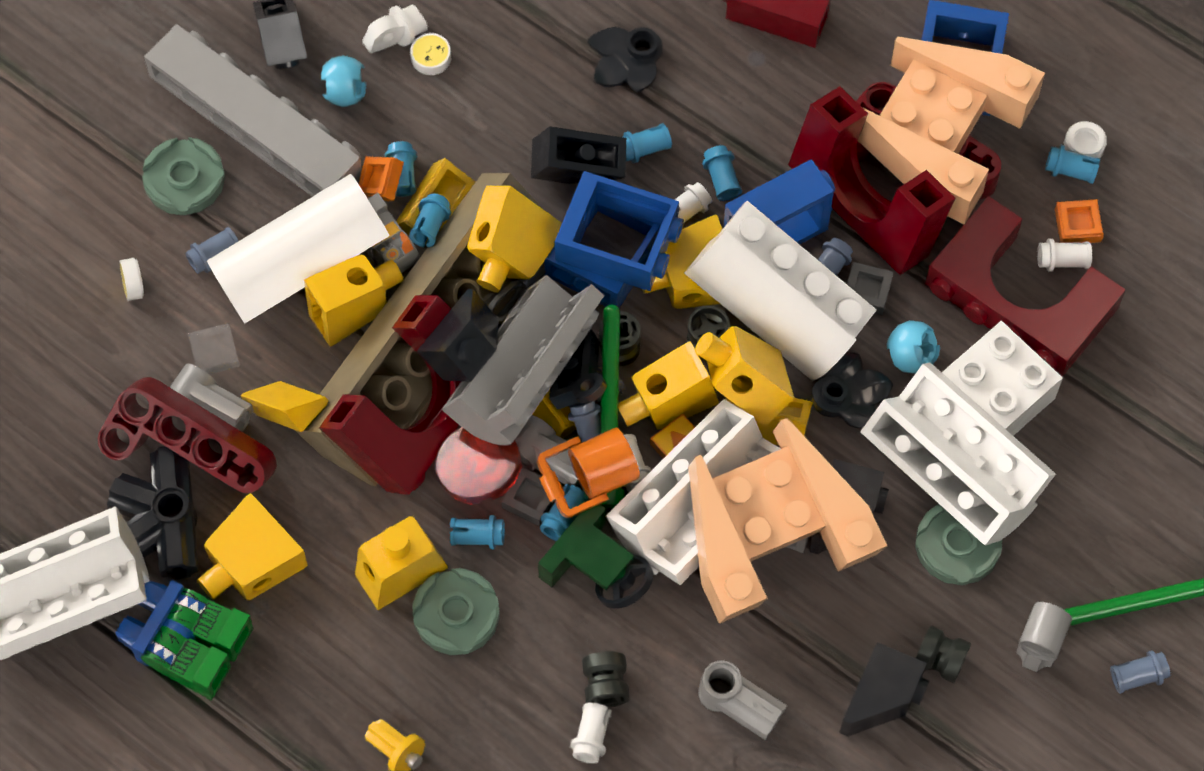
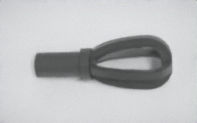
(519, 285)

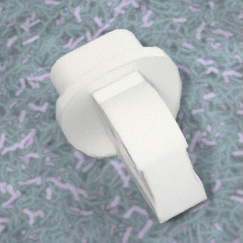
(397, 27)

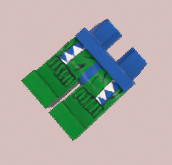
(186, 636)

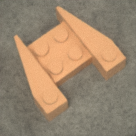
(937, 109)
(770, 508)

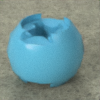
(343, 81)
(913, 345)

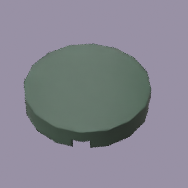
(183, 176)
(953, 555)
(456, 611)

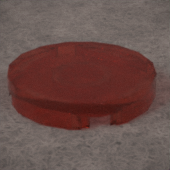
(475, 468)

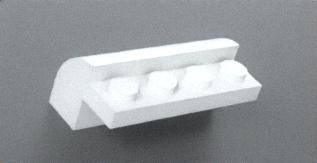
(297, 245)
(781, 292)
(959, 455)
(658, 512)
(68, 580)

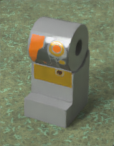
(397, 245)

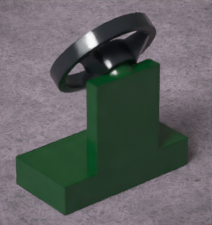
(597, 558)

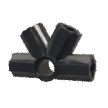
(148, 505)

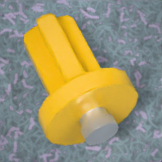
(402, 751)

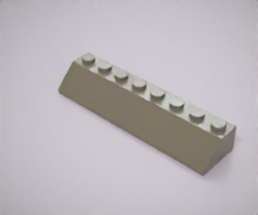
(382, 361)

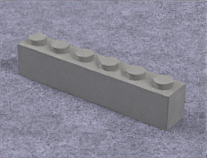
(250, 112)

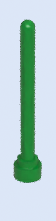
(610, 373)
(1136, 601)

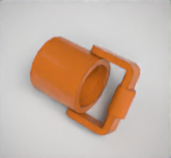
(599, 466)

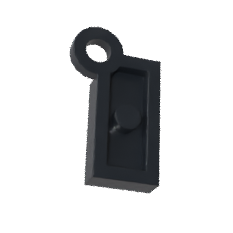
(579, 377)

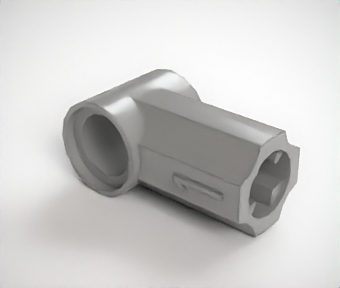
(205, 392)
(538, 437)
(1043, 636)
(744, 702)

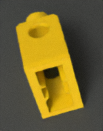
(510, 236)
(680, 288)
(349, 295)
(747, 372)
(670, 388)
(250, 553)
(398, 560)

